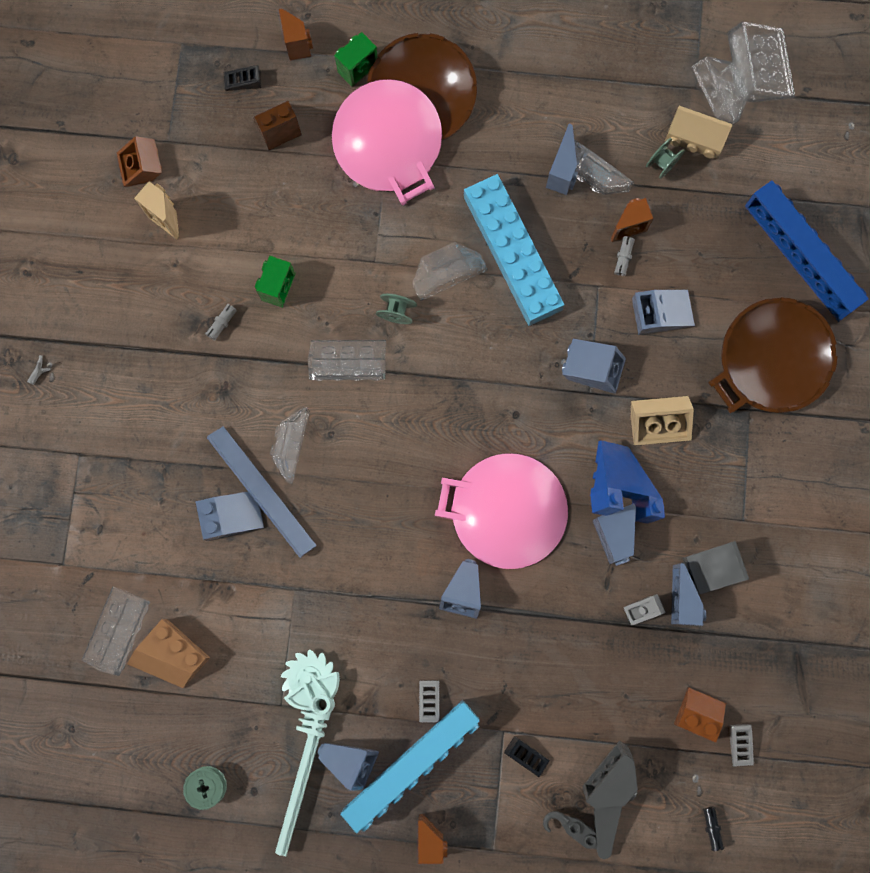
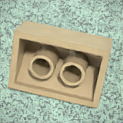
(698, 132)
(158, 208)
(661, 420)

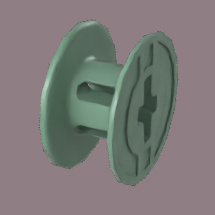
(665, 158)
(396, 308)
(201, 798)

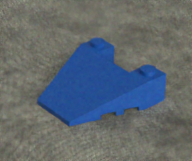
(622, 476)

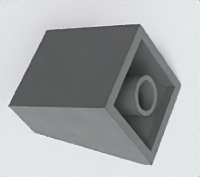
(716, 568)

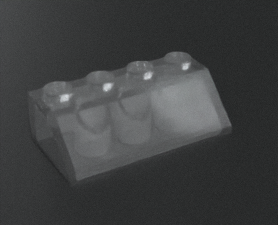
(347, 360)
(115, 631)

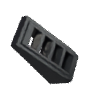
(247, 71)
(513, 746)

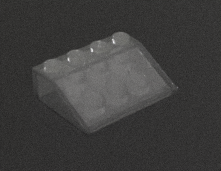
(761, 61)

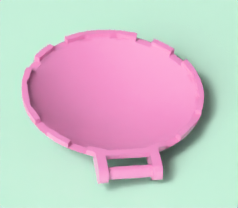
(388, 137)
(507, 510)

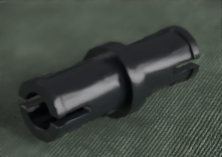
(713, 829)

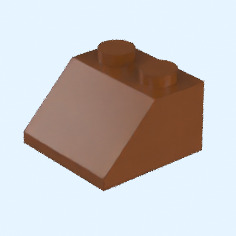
(296, 36)
(139, 161)
(634, 219)
(701, 715)
(430, 843)

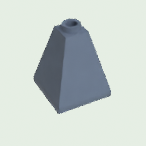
(463, 591)
(348, 763)

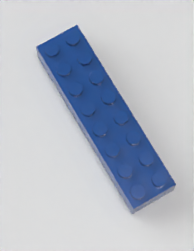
(806, 251)

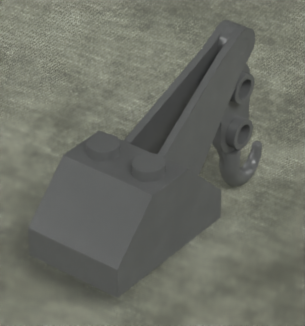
(607, 791)

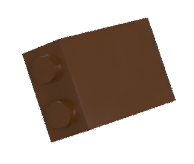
(278, 125)

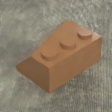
(168, 655)

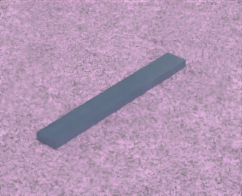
(261, 492)

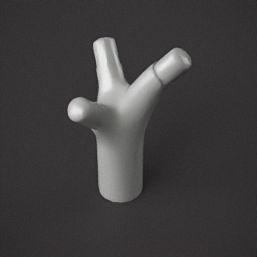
(37, 371)

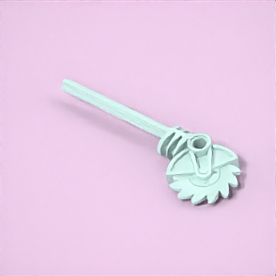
(308, 683)

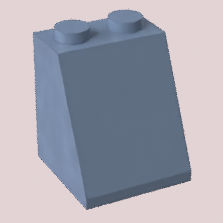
(594, 365)
(617, 534)

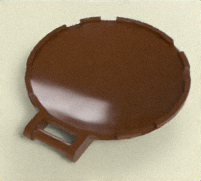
(434, 68)
(777, 356)

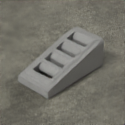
(428, 718)
(747, 728)

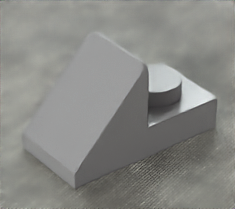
(644, 609)

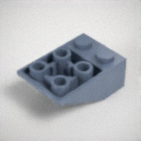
(662, 310)

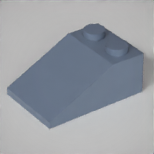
(563, 174)
(228, 515)
(686, 603)

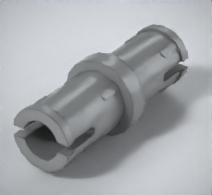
(624, 256)
(221, 322)

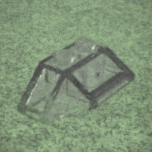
(722, 88)
(599, 173)
(446, 268)
(289, 442)

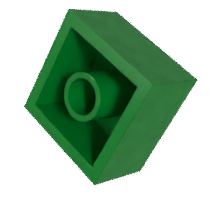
(356, 58)
(275, 281)

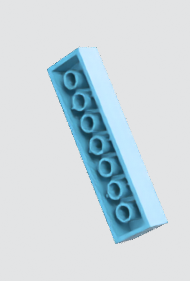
(513, 250)
(408, 767)

